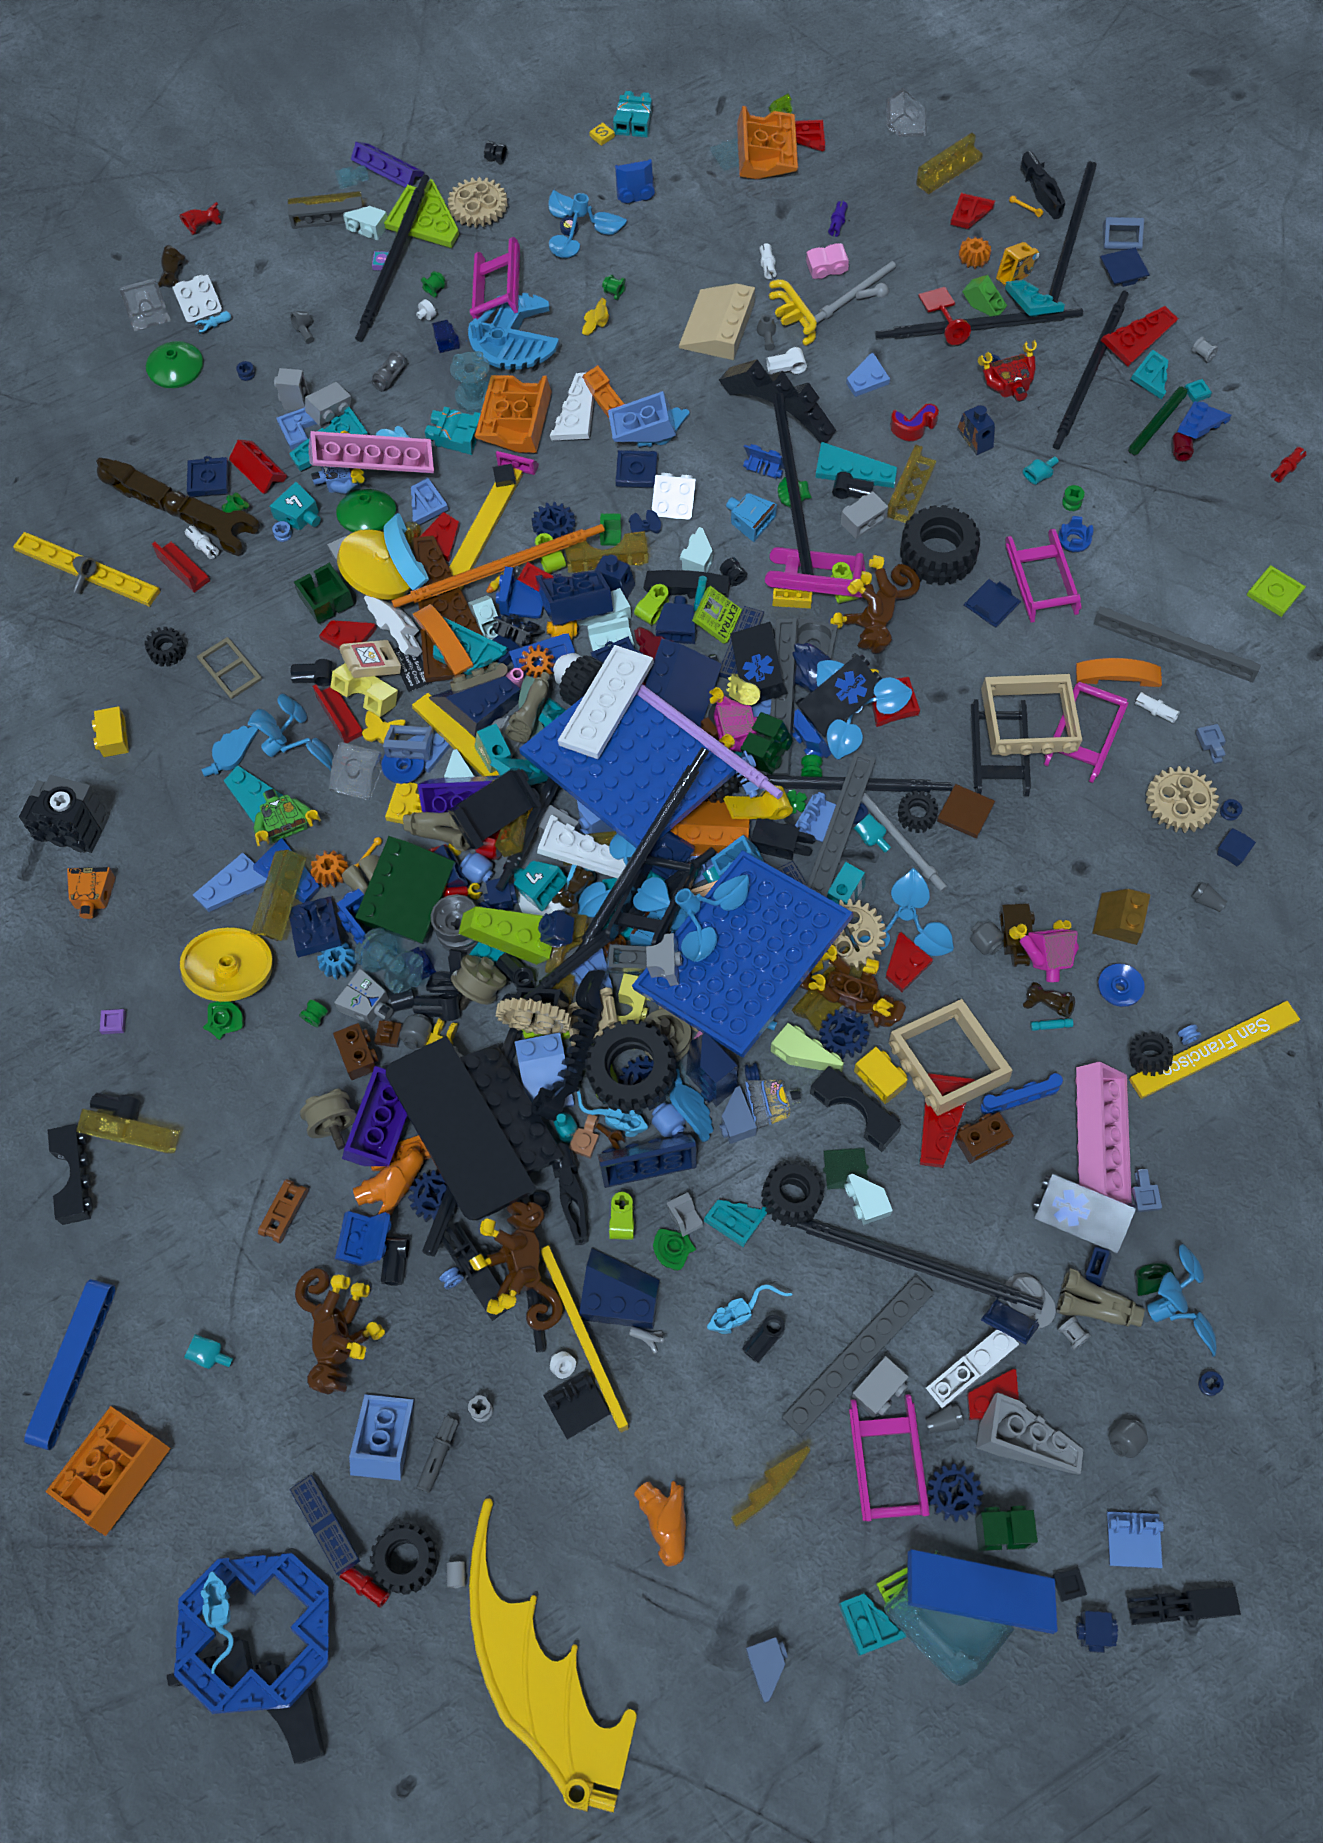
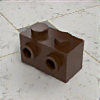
(355, 1051)
(984, 1137)

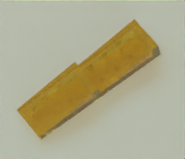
(512, 836)
(128, 1131)

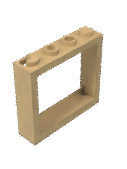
(1032, 685)
(983, 1044)

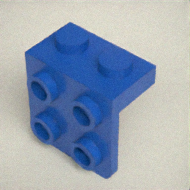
(517, 597)
(347, 912)
(363, 1238)

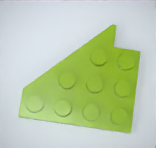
(432, 219)

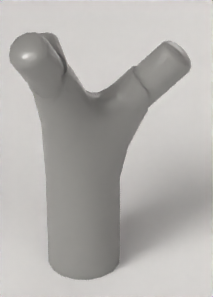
(647, 1337)

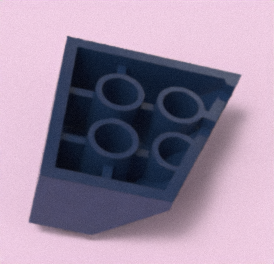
(574, 596)

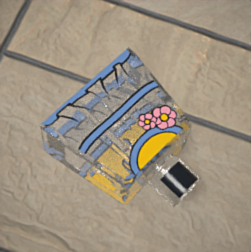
(769, 1101)

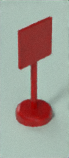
(957, 330)

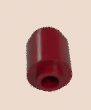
(1182, 446)

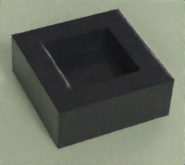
(504, 475)
(1069, 1585)

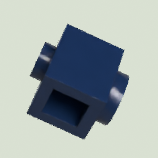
(498, 899)
(556, 929)
(1097, 1631)

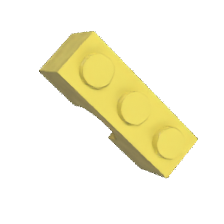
(378, 694)
(637, 1001)

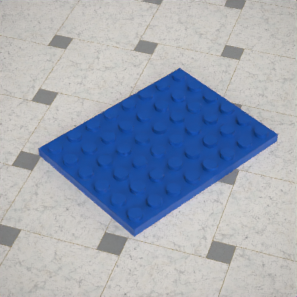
(633, 770)
(758, 956)

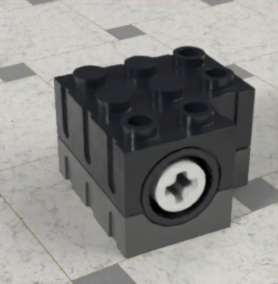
(64, 814)

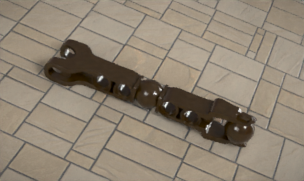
(191, 510)

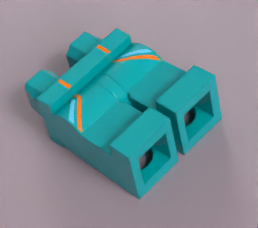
(633, 112)
(453, 430)

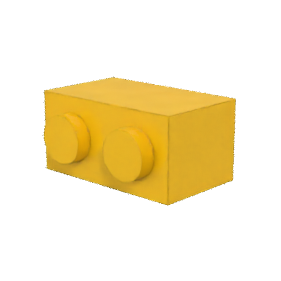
(110, 732)
(881, 1075)

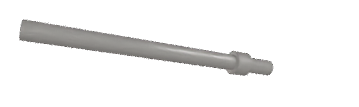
(827, 311)
(929, 872)

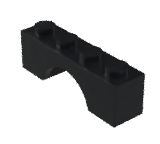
(834, 1089)
(72, 1202)

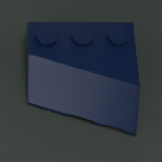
(480, 704)
(711, 1069)
(617, 1293)

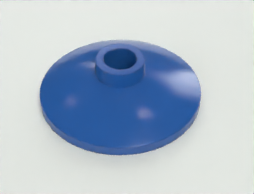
(392, 769)
(1123, 976)

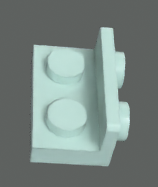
(607, 631)

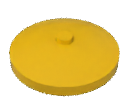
(368, 566)
(226, 964)

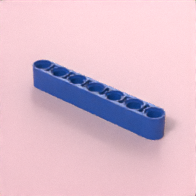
(69, 1365)

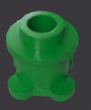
(433, 283)
(614, 286)
(234, 503)

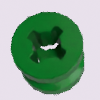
(1073, 498)
(811, 765)
(313, 1013)

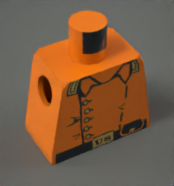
(89, 889)

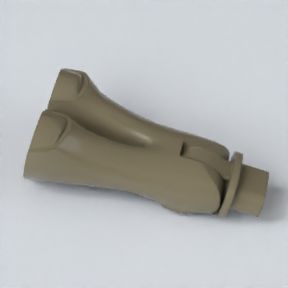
(523, 720)
(430, 826)
(353, 877)
(1109, 1306)

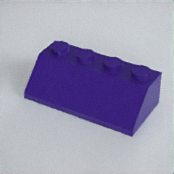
(444, 793)
(376, 1124)

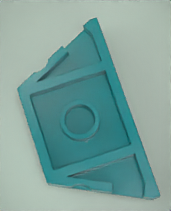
(478, 648)

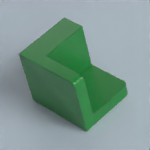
(612, 528)

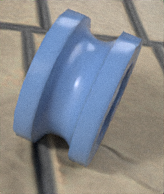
(282, 537)
(1189, 1034)
(451, 1278)

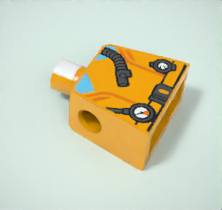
(1017, 262)

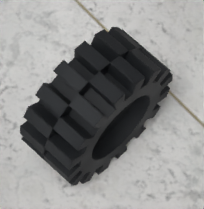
(165, 636)
(917, 822)
(1151, 1043)

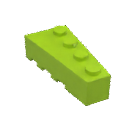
(507, 932)

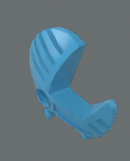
(504, 342)

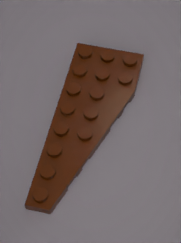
(448, 604)

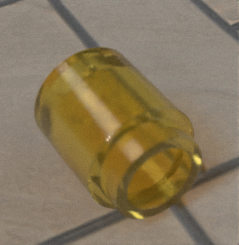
(413, 531)

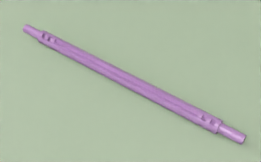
(709, 742)

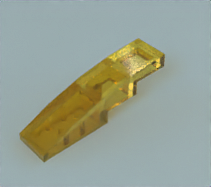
(777, 1479)

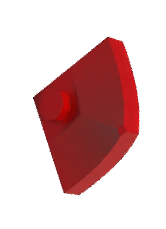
(909, 710)

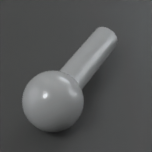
(881, 290)

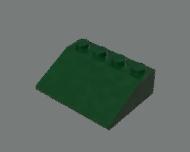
(405, 890)

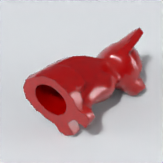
(196, 218)

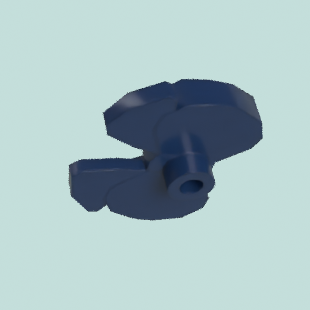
(651, 523)

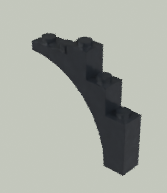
(799, 400)
(297, 1723)

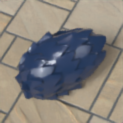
(807, 658)

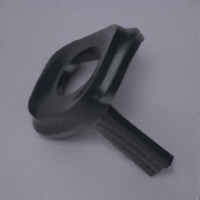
(436, 980)

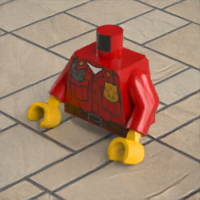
(1012, 374)

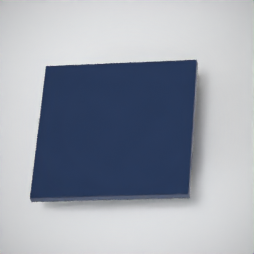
(1125, 266)
(992, 602)
(1010, 1322)

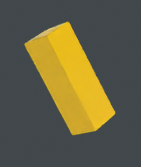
(792, 598)

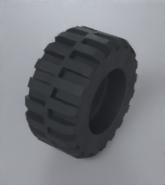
(943, 524)
(624, 1038)

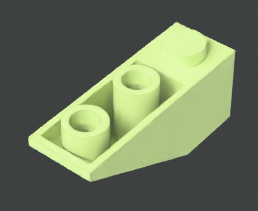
(799, 1050)

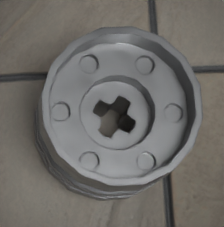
(447, 919)

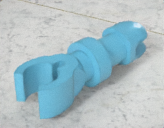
(213, 321)

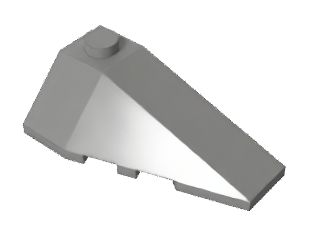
(1020, 1435)

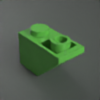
(984, 296)

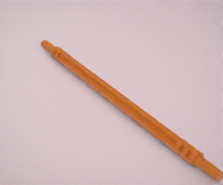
(498, 566)

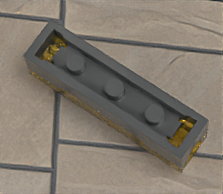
(322, 209)

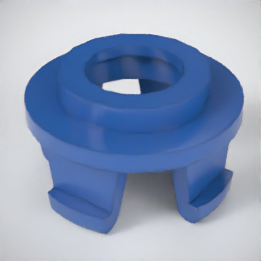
(1075, 528)

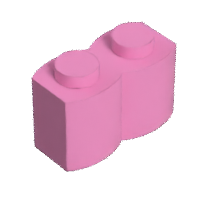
(827, 261)

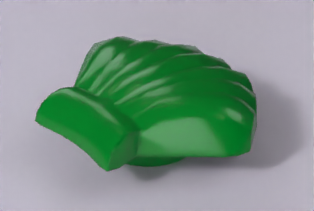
(783, 493)
(223, 1019)
(672, 1248)

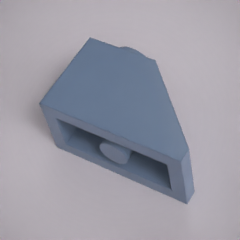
(737, 1119)
(767, 1665)

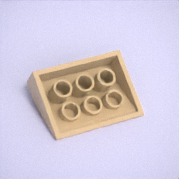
(719, 320)

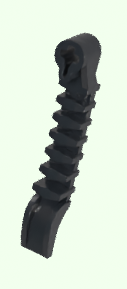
(551, 1102)

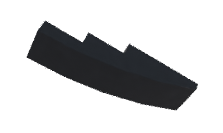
(685, 581)

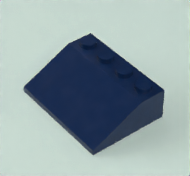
(683, 679)
(647, 1160)

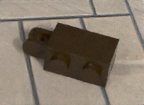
(1011, 916)

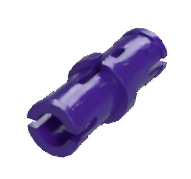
(838, 218)

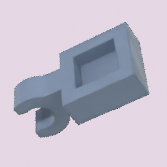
(1213, 739)
(1145, 1195)

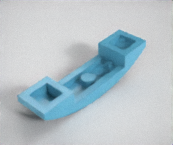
(401, 553)

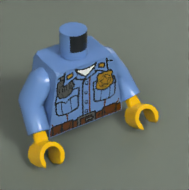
(338, 478)

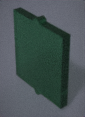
(844, 1163)

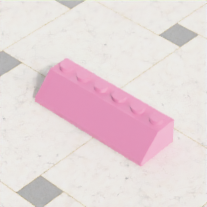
(370, 452)
(1103, 1131)

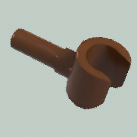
(613, 1136)

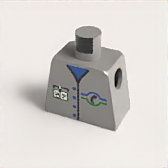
(364, 999)

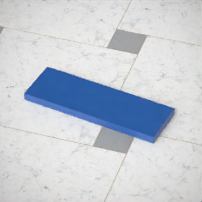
(981, 1591)

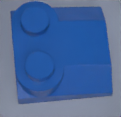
(634, 181)
(806, 733)

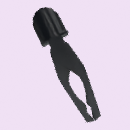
(1044, 186)
(570, 1191)
(482, 1281)
(1196, 1603)

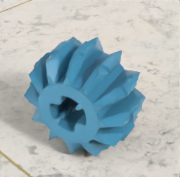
(344, 964)

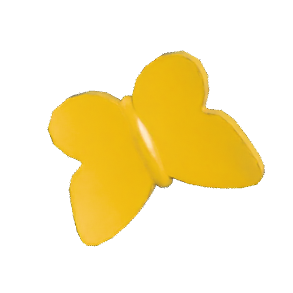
(596, 317)
(376, 728)

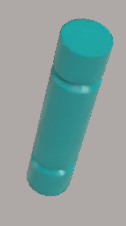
(700, 591)
(1051, 1024)

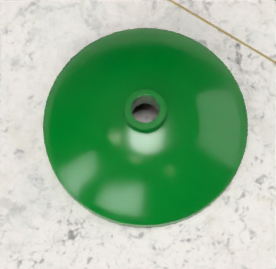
(174, 364)
(365, 510)

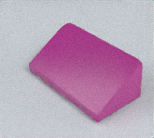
(526, 465)

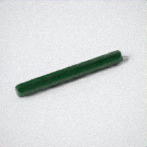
(1157, 421)

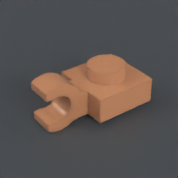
(585, 1140)

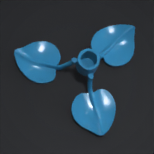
(562, 205)
(267, 724)
(846, 737)
(912, 893)
(650, 897)
(701, 943)
(1174, 1300)

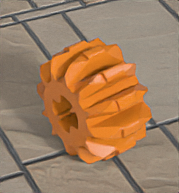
(974, 252)
(535, 655)
(320, 868)

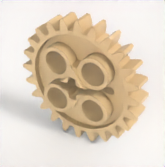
(477, 202)
(1182, 799)
(868, 926)
(519, 1015)

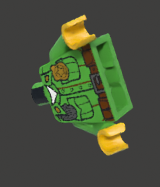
(281, 818)

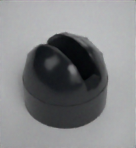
(540, 1198)

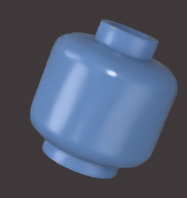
(477, 868)
(668, 1120)

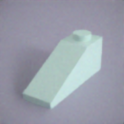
(620, 610)

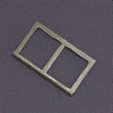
(216, 676)

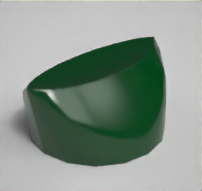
(1150, 1277)

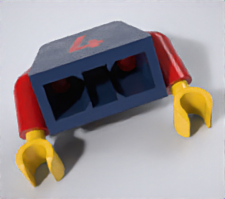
(457, 881)

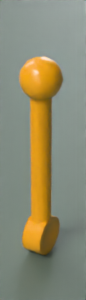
(1039, 212)
(377, 841)

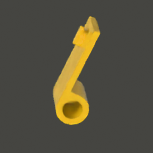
(759, 807)

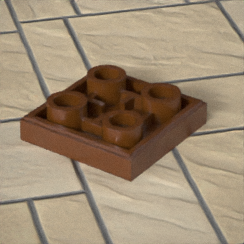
(966, 811)

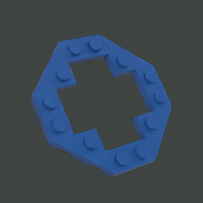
(252, 1691)

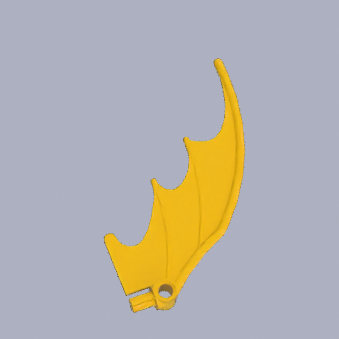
(539, 1696)

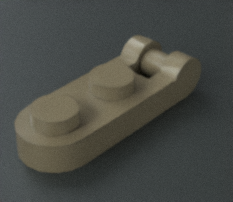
(478, 676)

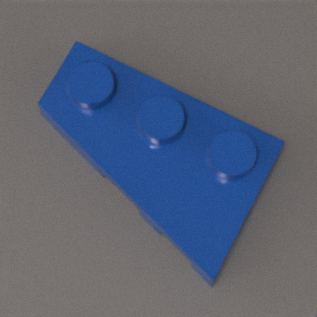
(1201, 419)
(307, 886)

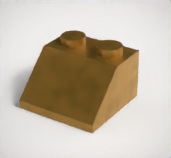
(1122, 915)

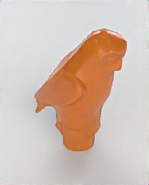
(391, 1182)
(665, 1519)

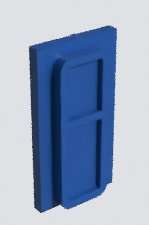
(557, 647)

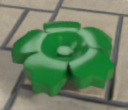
(797, 801)

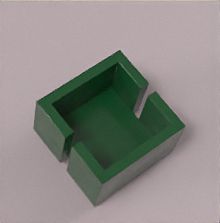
(326, 598)
(767, 750)
(1010, 1528)

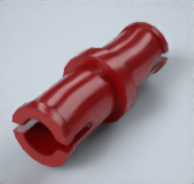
(1288, 464)
(365, 1586)

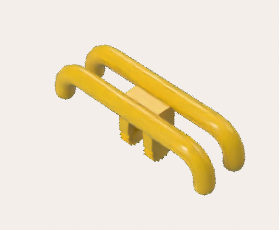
(793, 309)

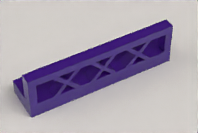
(385, 164)

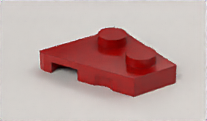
(810, 134)
(970, 210)
(444, 531)
(346, 632)
(906, 963)
(981, 1397)

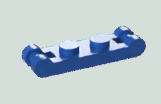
(1029, 1093)

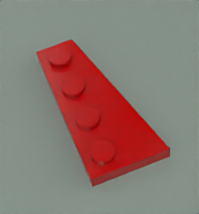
(1137, 337)
(940, 1130)

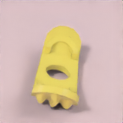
(746, 692)

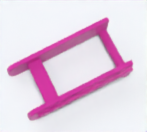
(481, 268)
(1049, 551)
(792, 580)
(1083, 754)
(888, 1427)

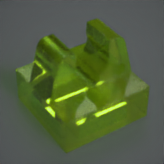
(781, 103)

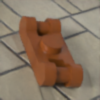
(282, 1210)

